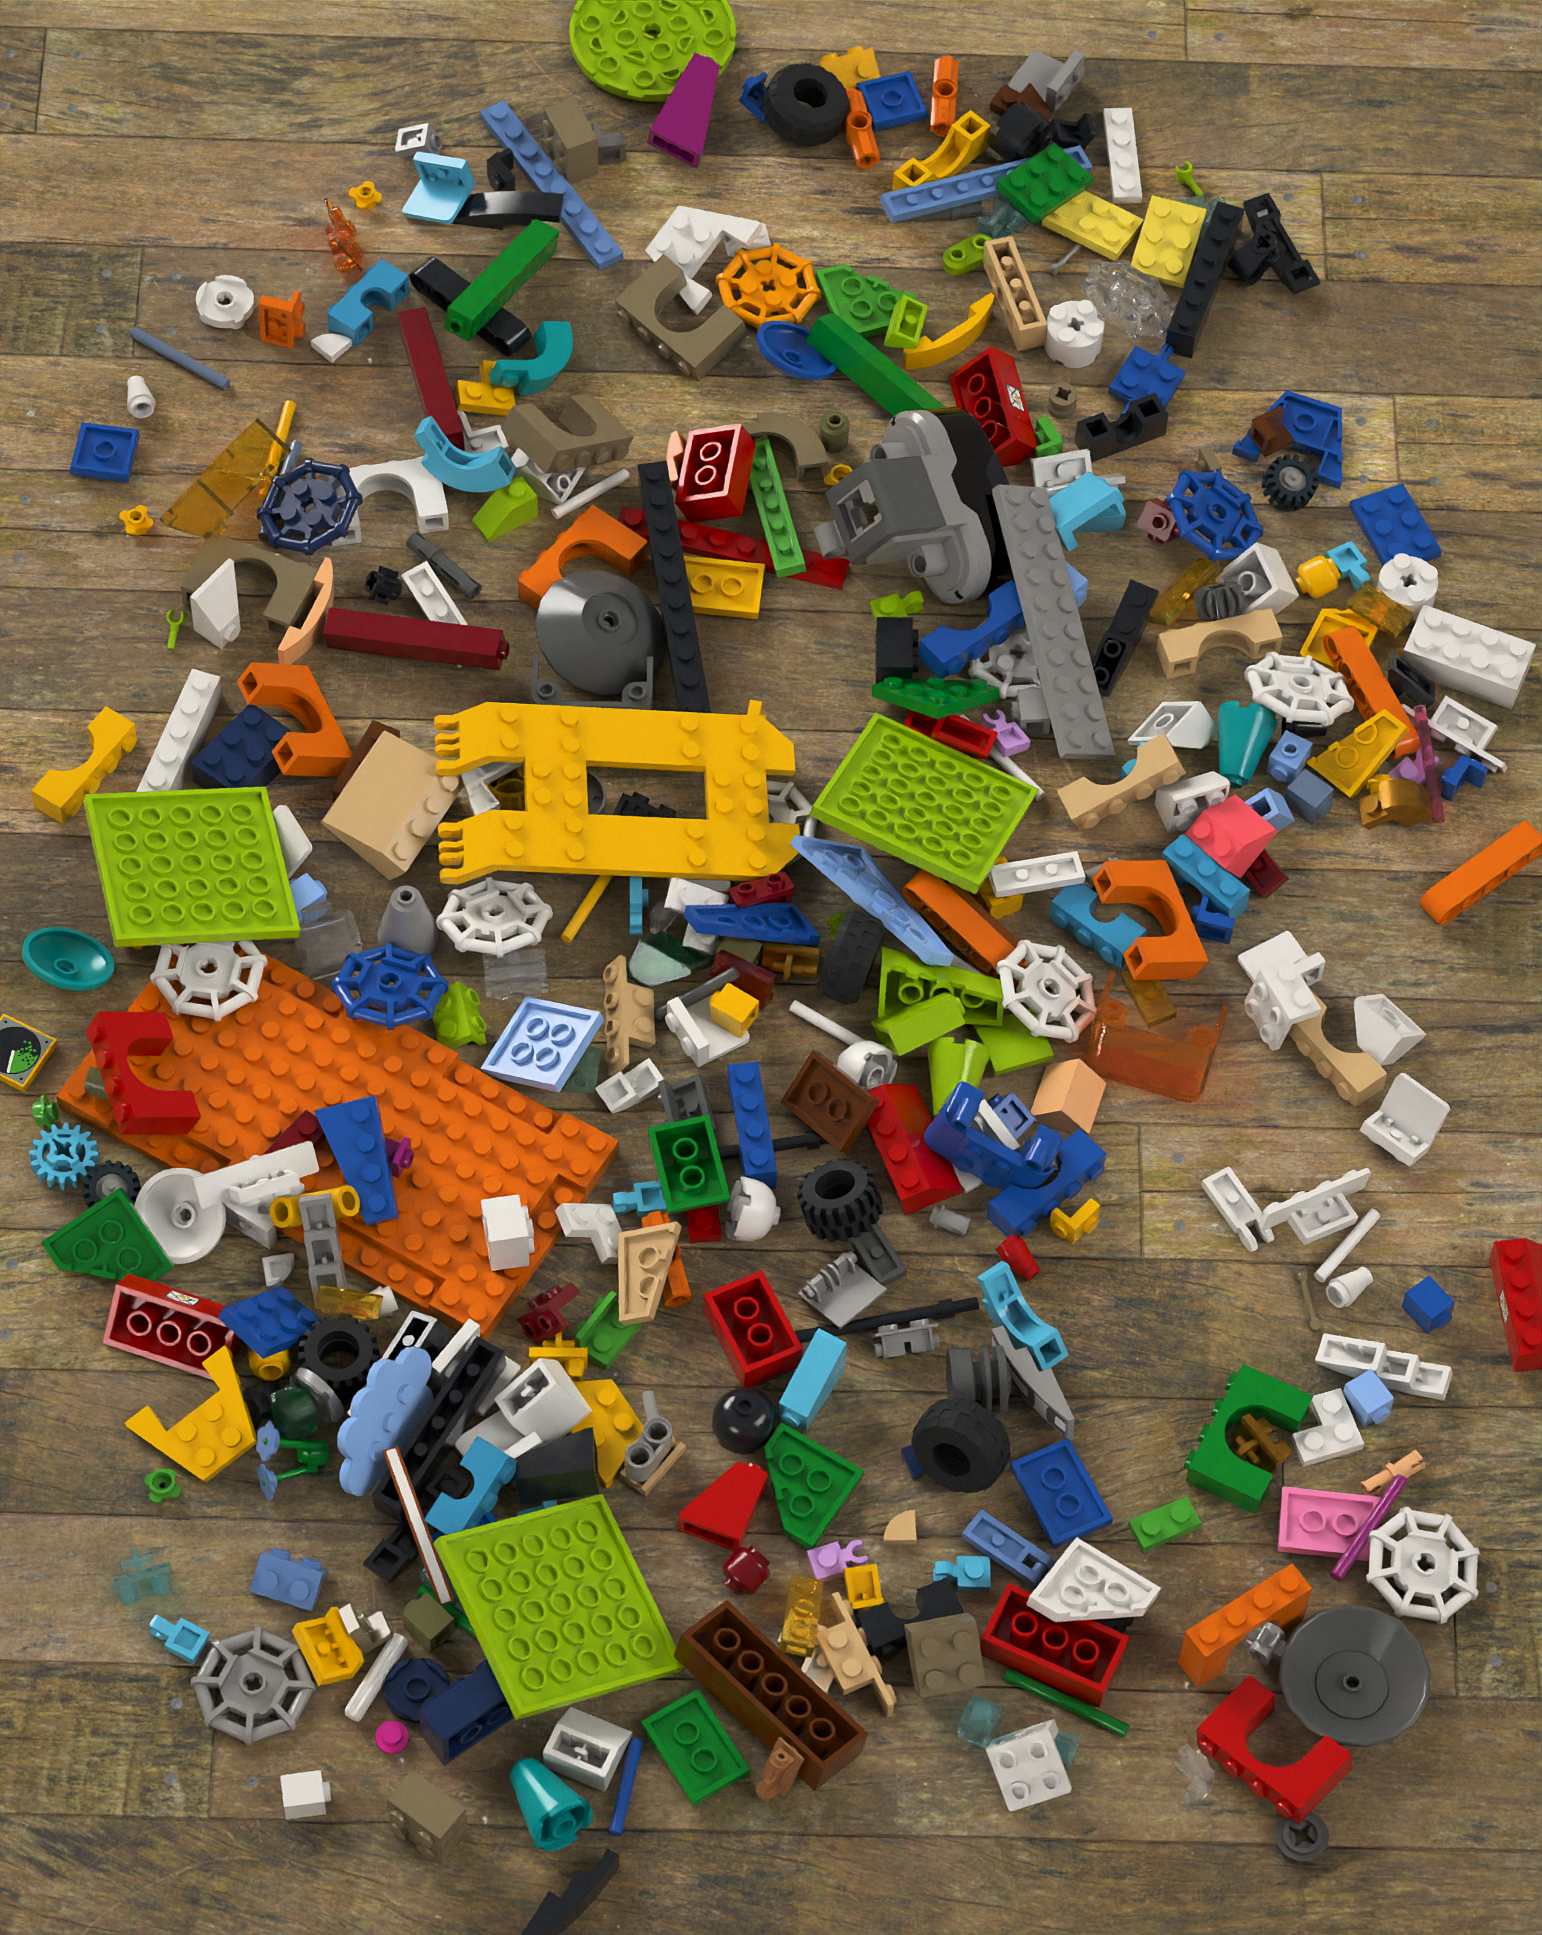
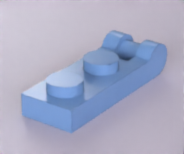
(1007, 1548)

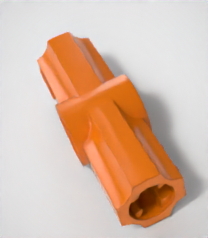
(944, 95)
(860, 132)
(676, 1287)

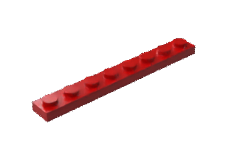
(727, 545)

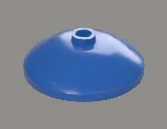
(788, 351)

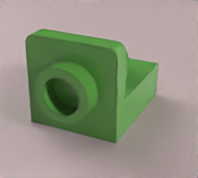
(1047, 438)

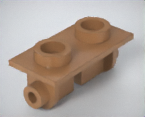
(779, 1771)

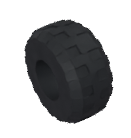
(812, 86)
(851, 957)
(961, 1445)

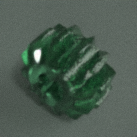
(294, 1412)

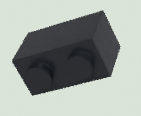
(895, 648)

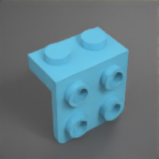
(441, 189)

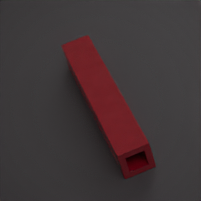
(429, 373)
(415, 639)

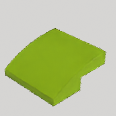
(1012, 1045)

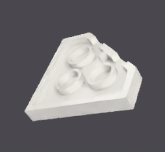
(1090, 1587)

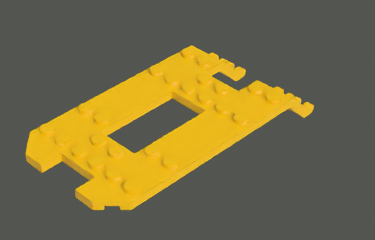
(559, 833)

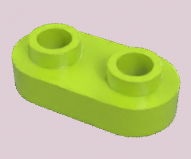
(971, 254)

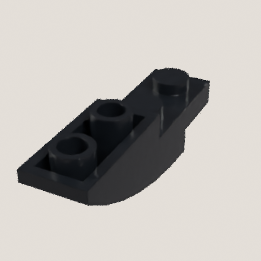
(1123, 635)

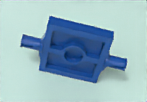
(1145, 375)

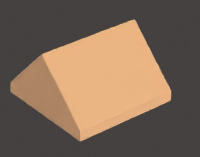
(1068, 1096)

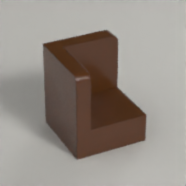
(1269, 432)

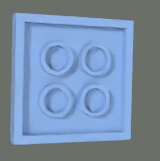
(542, 1044)

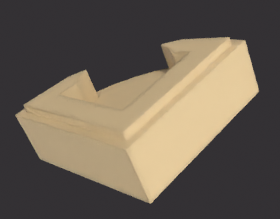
(901, 1529)

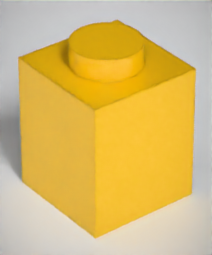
(733, 1009)

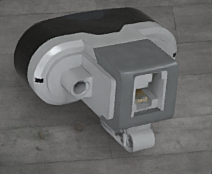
(925, 503)

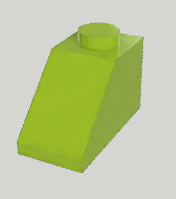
(507, 509)

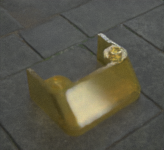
(227, 482)

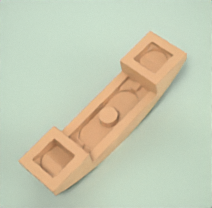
(297, 641)

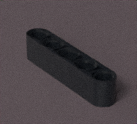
(444, 285)

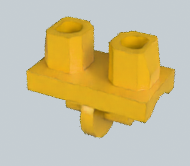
(571, 1359)

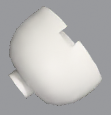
(868, 1064)
(751, 1210)

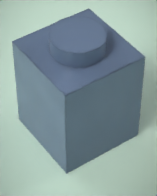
(1309, 796)

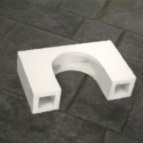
(407, 478)

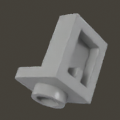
(417, 139)

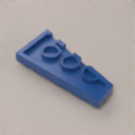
(760, 922)
(361, 1151)

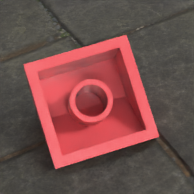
(1232, 834)

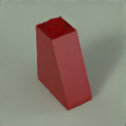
(726, 1507)

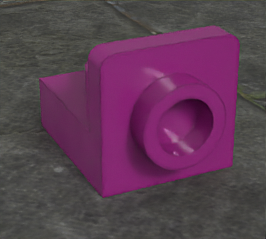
(399, 1155)

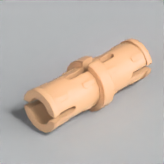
(1380, 1482)

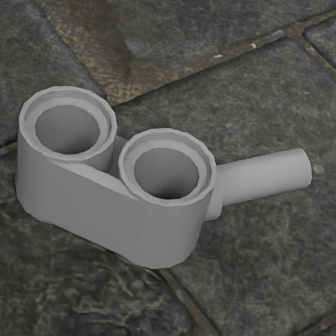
(645, 1447)

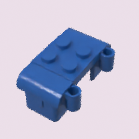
(982, 1156)

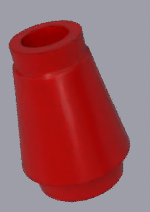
(1017, 1255)

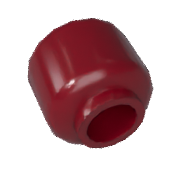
(745, 1570)

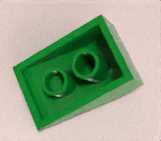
(688, 1164)

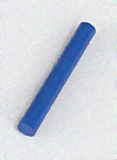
(625, 1787)

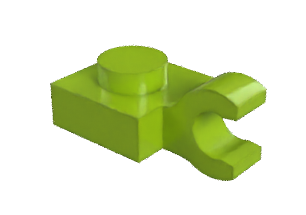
(894, 607)

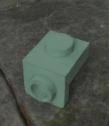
(585, 1074)

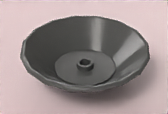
(586, 649)
(1361, 1648)

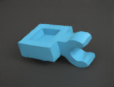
(1350, 563)
(644, 1198)
(969, 1573)
(183, 1639)

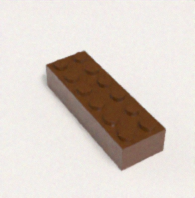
(770, 1693)

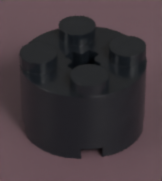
(1020, 133)

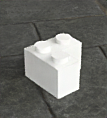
(507, 1232)

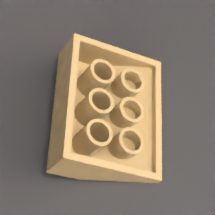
(392, 805)

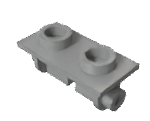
(893, 1340)

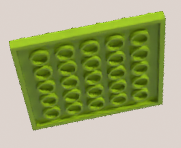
(924, 803)
(191, 866)
(558, 1605)

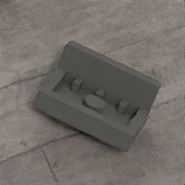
(685, 1100)

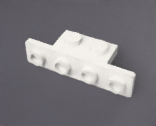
(1062, 469)
(1463, 728)
(257, 1177)
(1319, 1210)

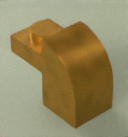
(1396, 800)

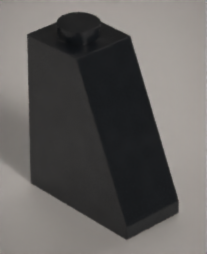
(559, 1469)

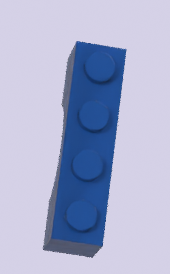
(948, 649)
(752, 1123)
(1019, 1209)

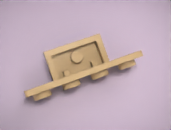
(627, 1015)
(849, 1659)

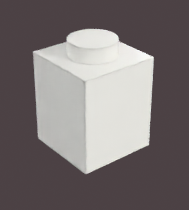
(304, 1794)

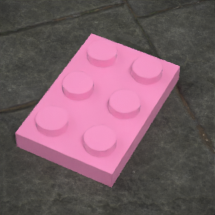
(1322, 1521)

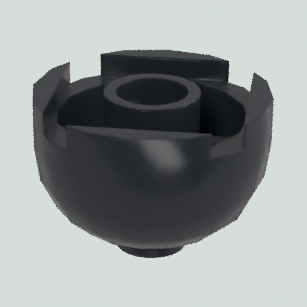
(743, 1420)

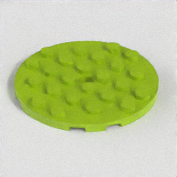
(620, 57)

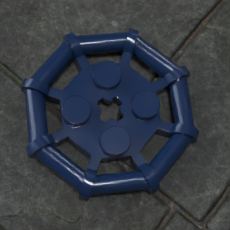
(303, 494)

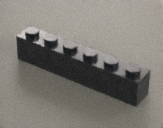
(1204, 279)
(443, 1423)

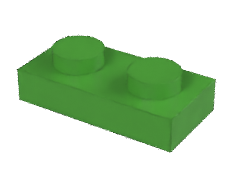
(1164, 1524)

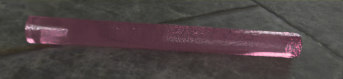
(1429, 763)

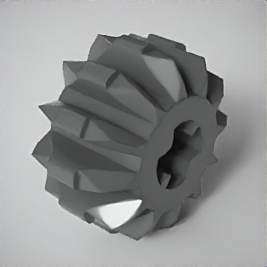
(1219, 600)

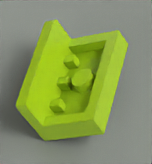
(458, 1017)

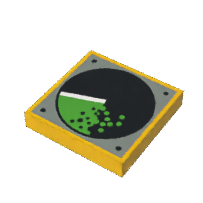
(22, 1052)

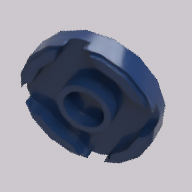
(412, 1684)

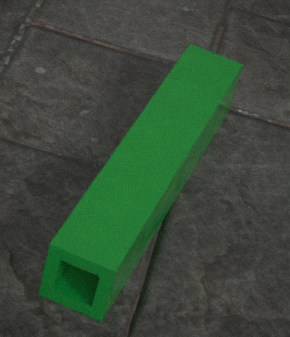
(501, 280)
(868, 366)

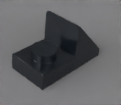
(1407, 679)

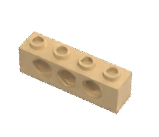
(1014, 293)

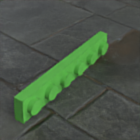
(775, 513)

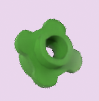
(45, 1112)
(158, 1477)

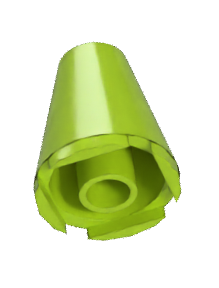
(952, 1064)

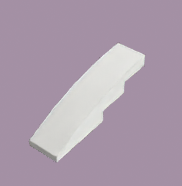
(1393, 1368)

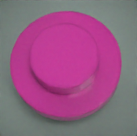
(392, 1737)

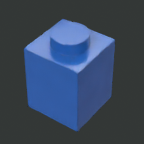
(1428, 1305)

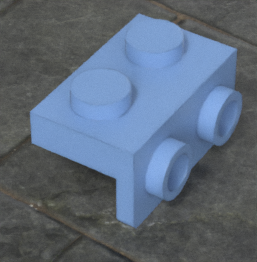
(288, 1578)

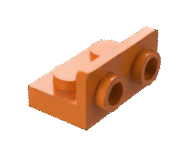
(281, 320)

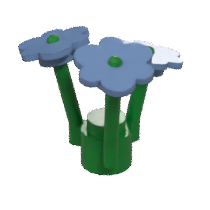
(310, 1452)

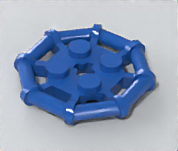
(1219, 529)
(397, 967)

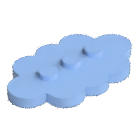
(383, 1417)

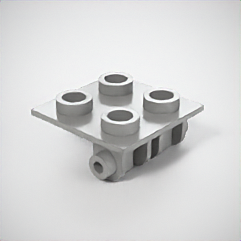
(842, 1290)

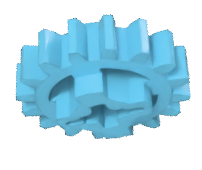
(64, 1156)

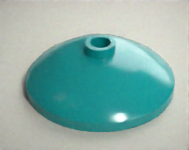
(67, 959)

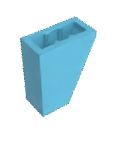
(813, 1380)

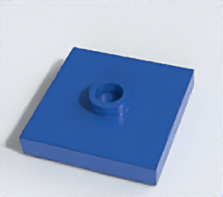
(893, 100)
(105, 452)

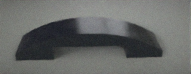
(1290, 268)
(400, 1550)

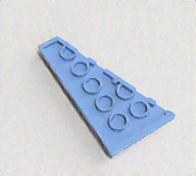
(870, 888)

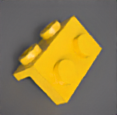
(852, 68)
(328, 1648)

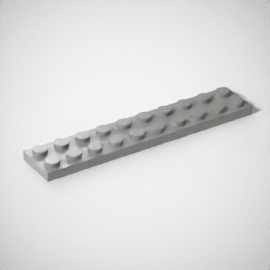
(1053, 623)

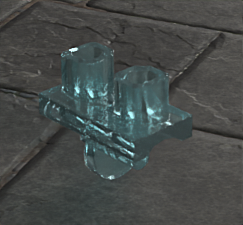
(1003, 221)
(127, 1583)

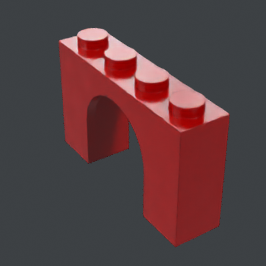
(134, 1104)
(1292, 1788)

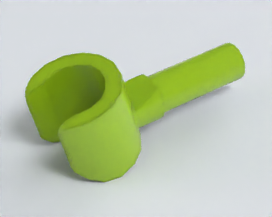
(1185, 177)
(174, 627)

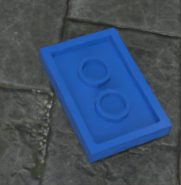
(1394, 525)
(269, 1321)
(1061, 1493)

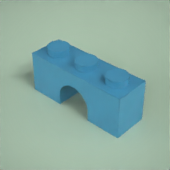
(379, 286)
(1194, 866)
(1073, 911)
(490, 1471)

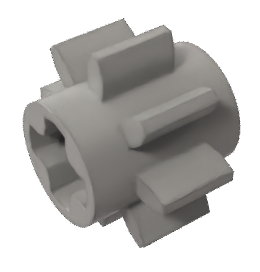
(1266, 1643)

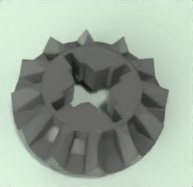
(1317, 1835)

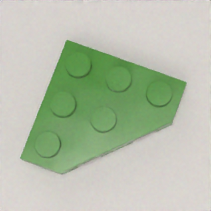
(859, 300)

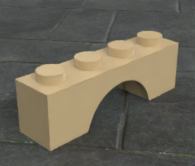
(1251, 633)
(1155, 767)
(1353, 1074)

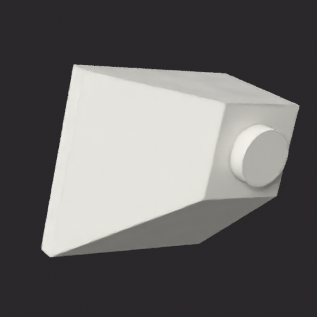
(216, 606)
(1184, 724)
(1384, 1029)

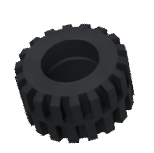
(840, 1200)
(340, 1336)

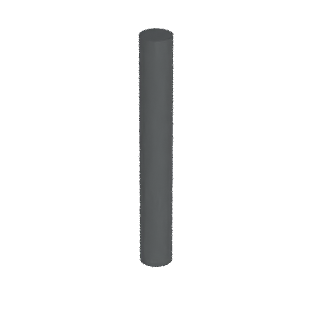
(701, 990)

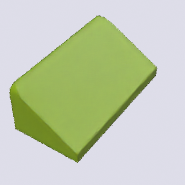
(906, 323)

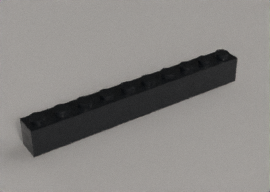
(672, 588)

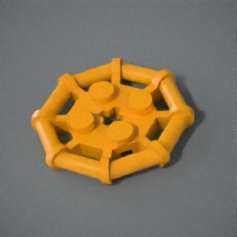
(768, 274)

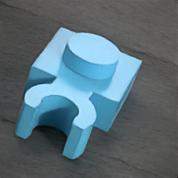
(638, 899)

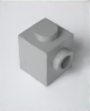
(1031, 712)

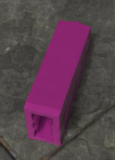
(685, 116)

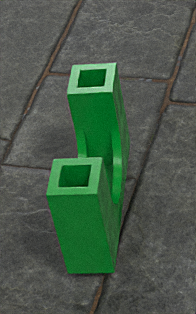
(1215, 1465)

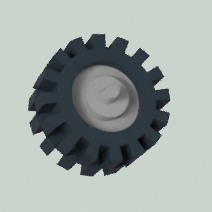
(1290, 482)
(109, 1178)

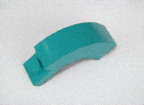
(553, 348)

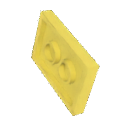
(1095, 224)
(1168, 240)

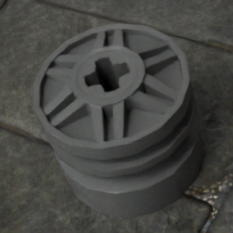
(979, 1379)

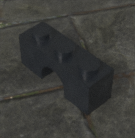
(1142, 422)
(887, 1632)

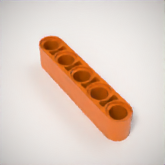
(1367, 683)
(1482, 873)
(958, 922)

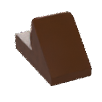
(1007, 97)

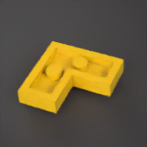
(483, 396)

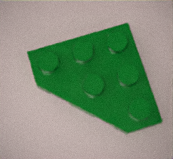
(935, 695)
(109, 1242)
(807, 1484)

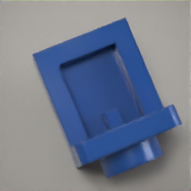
(753, 95)
(1464, 770)

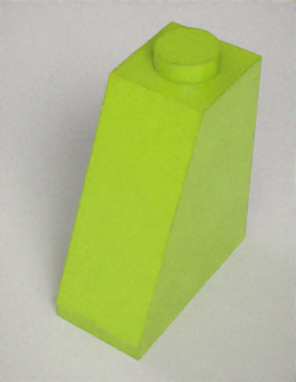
(919, 1023)

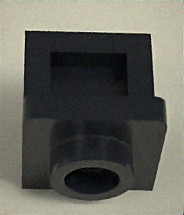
(1072, 134)
(499, 171)
(258, 1401)

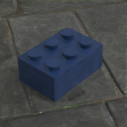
(241, 753)
(464, 1714)

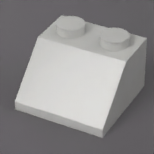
(1262, 579)

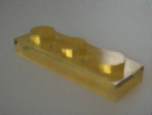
(1182, 591)
(801, 1616)

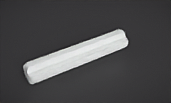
(375, 1677)

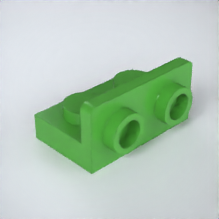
(604, 1333)

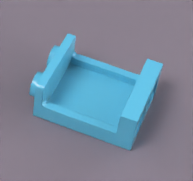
(1081, 503)

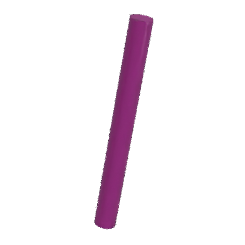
(1370, 1524)

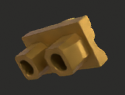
(790, 959)
(1256, 1446)

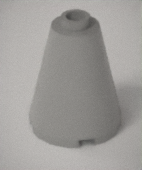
(408, 922)

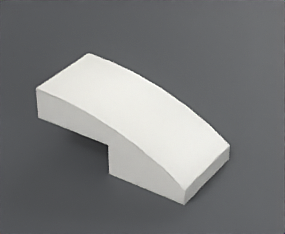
(631, 1088)

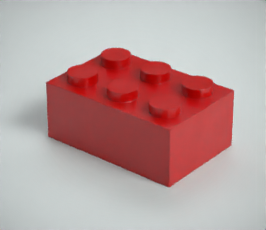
(715, 473)
(752, 1329)

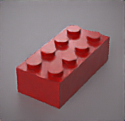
(1067, 1655)

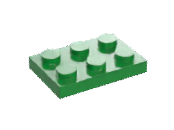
(1044, 183)
(695, 1748)

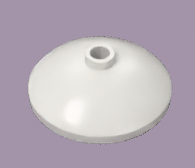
(163, 1207)

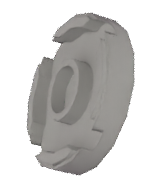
(327, 1403)

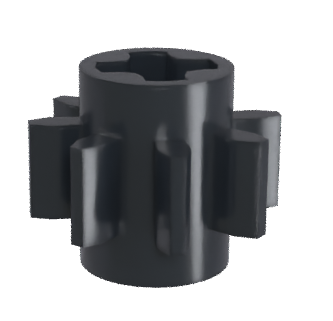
(383, 585)

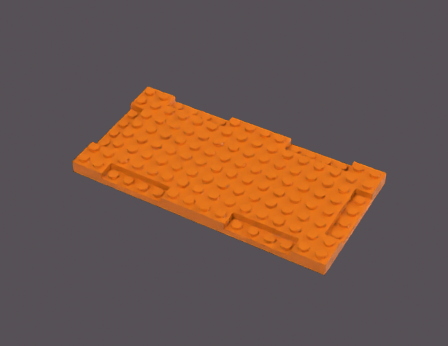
(466, 1131)

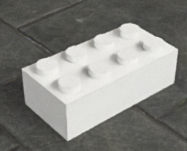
(1468, 656)

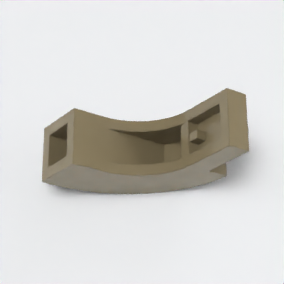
(795, 441)

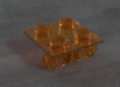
(341, 240)

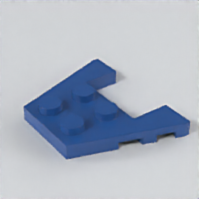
(1315, 430)

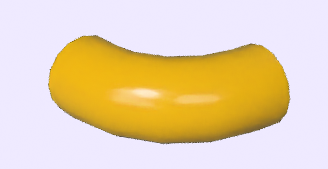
(286, 1210)

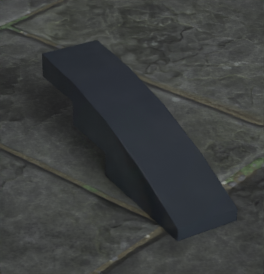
(509, 207)
(558, 1913)

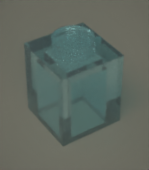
(979, 1721)

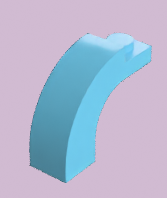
(459, 468)
(1025, 1329)

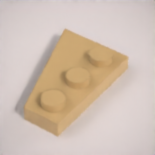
(643, 1269)

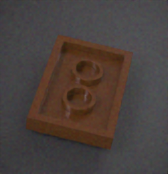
(829, 1101)

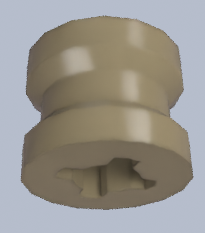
(1057, 405)

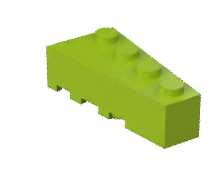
(910, 981)

